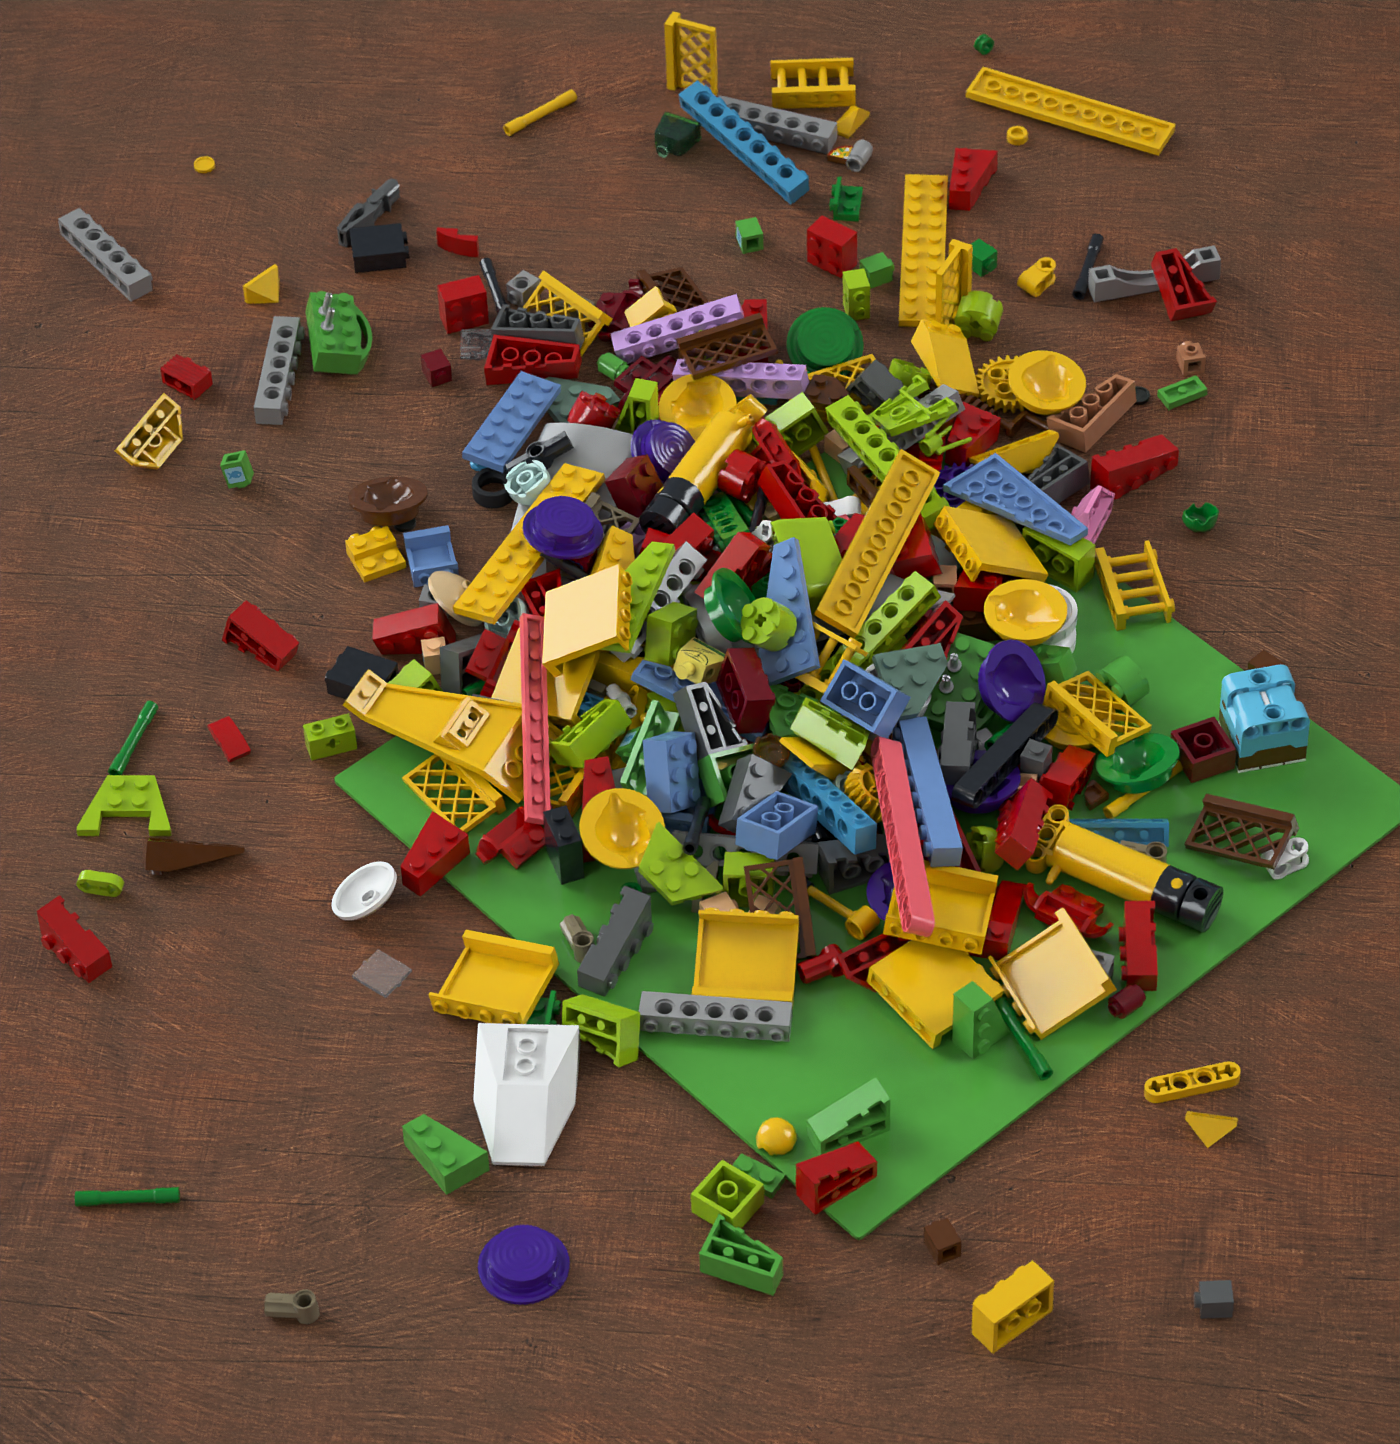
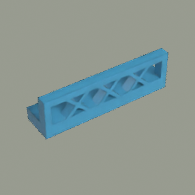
(1133, 830)

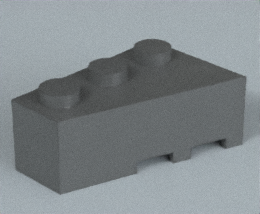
(875, 385)
(1061, 474)
(454, 661)
(703, 714)
(958, 741)
(751, 783)

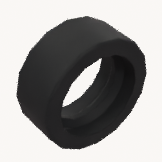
(490, 499)

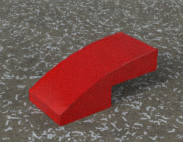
(458, 244)
(229, 739)

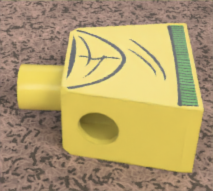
(698, 662)

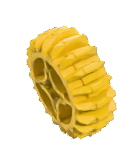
(862, 790)

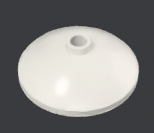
(364, 891)

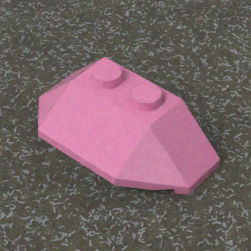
(1094, 511)

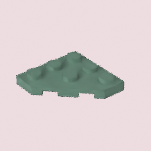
(569, 393)
(913, 673)

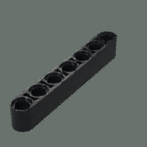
(1003, 755)

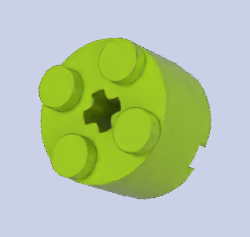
(979, 315)
(768, 624)

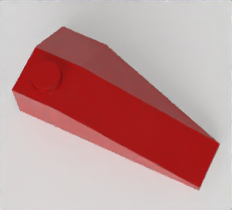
(1002, 920)

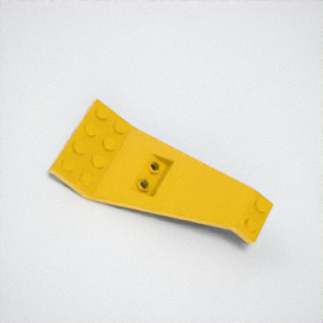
(433, 718)

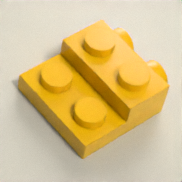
(374, 553)

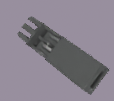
(366, 214)

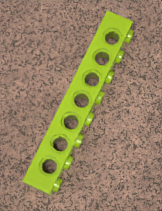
(874, 447)
(890, 628)

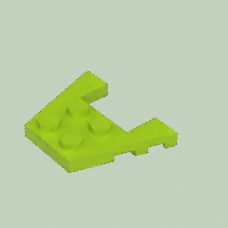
(907, 413)
(126, 798)

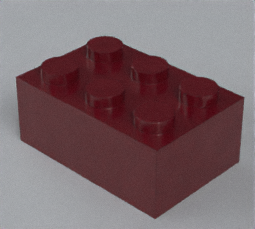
(745, 690)

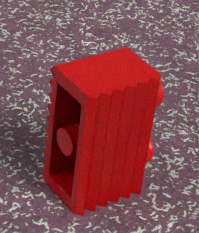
(186, 376)

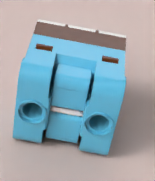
(1263, 718)

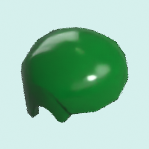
(1200, 519)

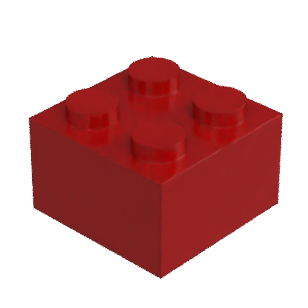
(831, 246)
(463, 304)

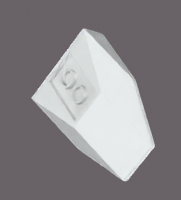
(525, 1088)

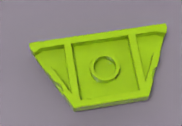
(673, 872)

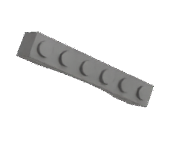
(1111, 282)

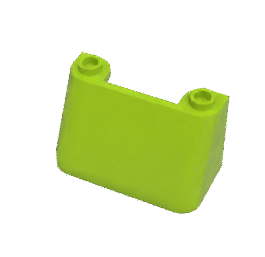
(817, 549)

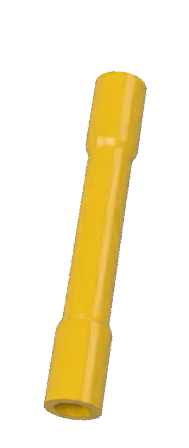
(521, 122)
(1122, 803)

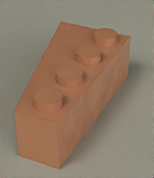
(1094, 413)

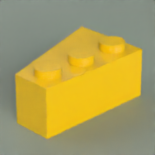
(615, 549)

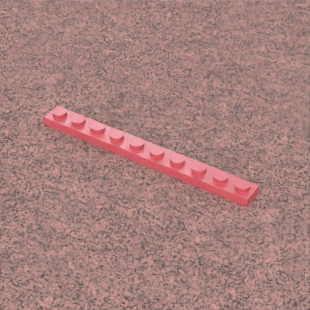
(534, 719)

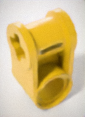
(1038, 277)

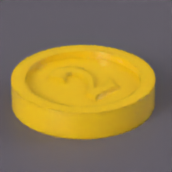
(204, 164)

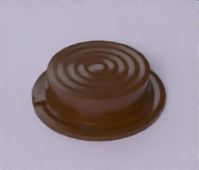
(388, 500)

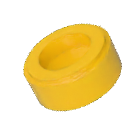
(1017, 135)

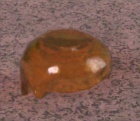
(771, 750)

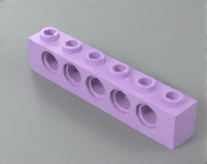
(661, 334)
(758, 379)

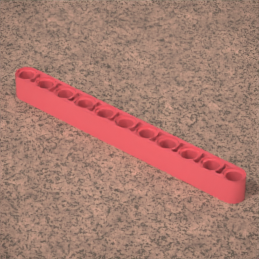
(902, 837)

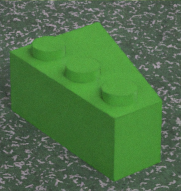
(851, 1118)

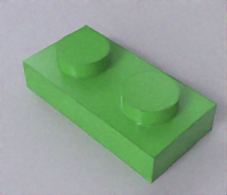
(1182, 392)
(768, 1176)

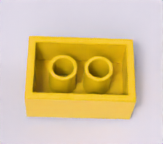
(1012, 1306)

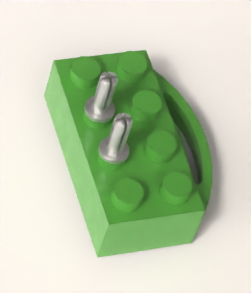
(336, 333)
(960, 681)

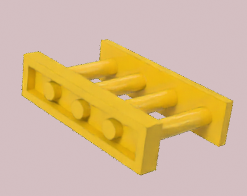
(813, 96)
(1115, 597)
(812, 678)

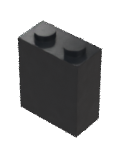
(379, 248)
(351, 667)
(563, 845)

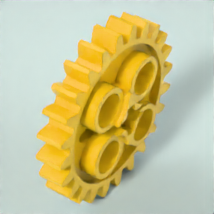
(994, 385)

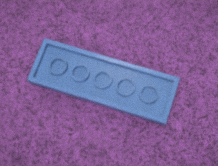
(511, 421)

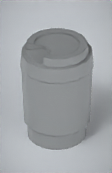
(859, 155)

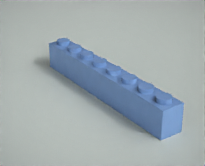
(929, 793)

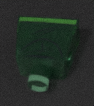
(676, 135)

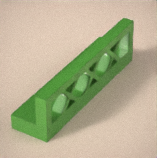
(652, 726)

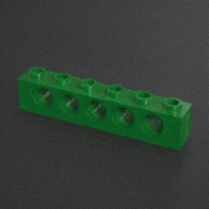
(723, 518)

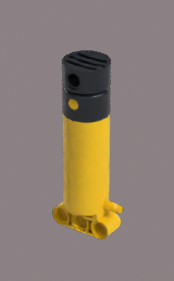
(698, 471)
(1123, 871)

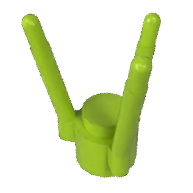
(933, 442)

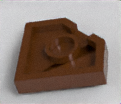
(824, 391)

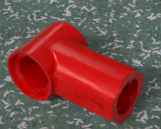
(821, 965)

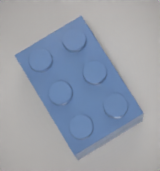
(865, 699)
(672, 770)
(776, 825)

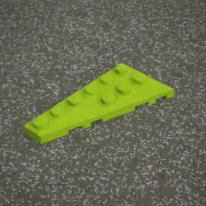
(647, 575)

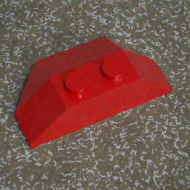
(858, 960)

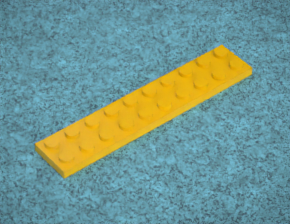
(1070, 111)
(922, 246)
(877, 544)
(515, 558)

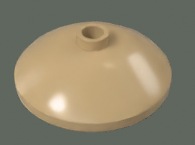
(446, 590)

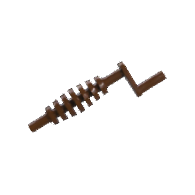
(1010, 427)

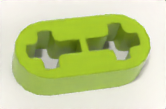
(100, 883)

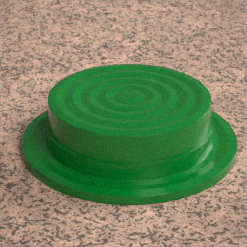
(824, 339)
(725, 603)
(1139, 763)

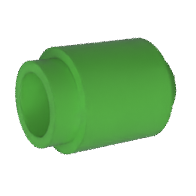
(611, 365)

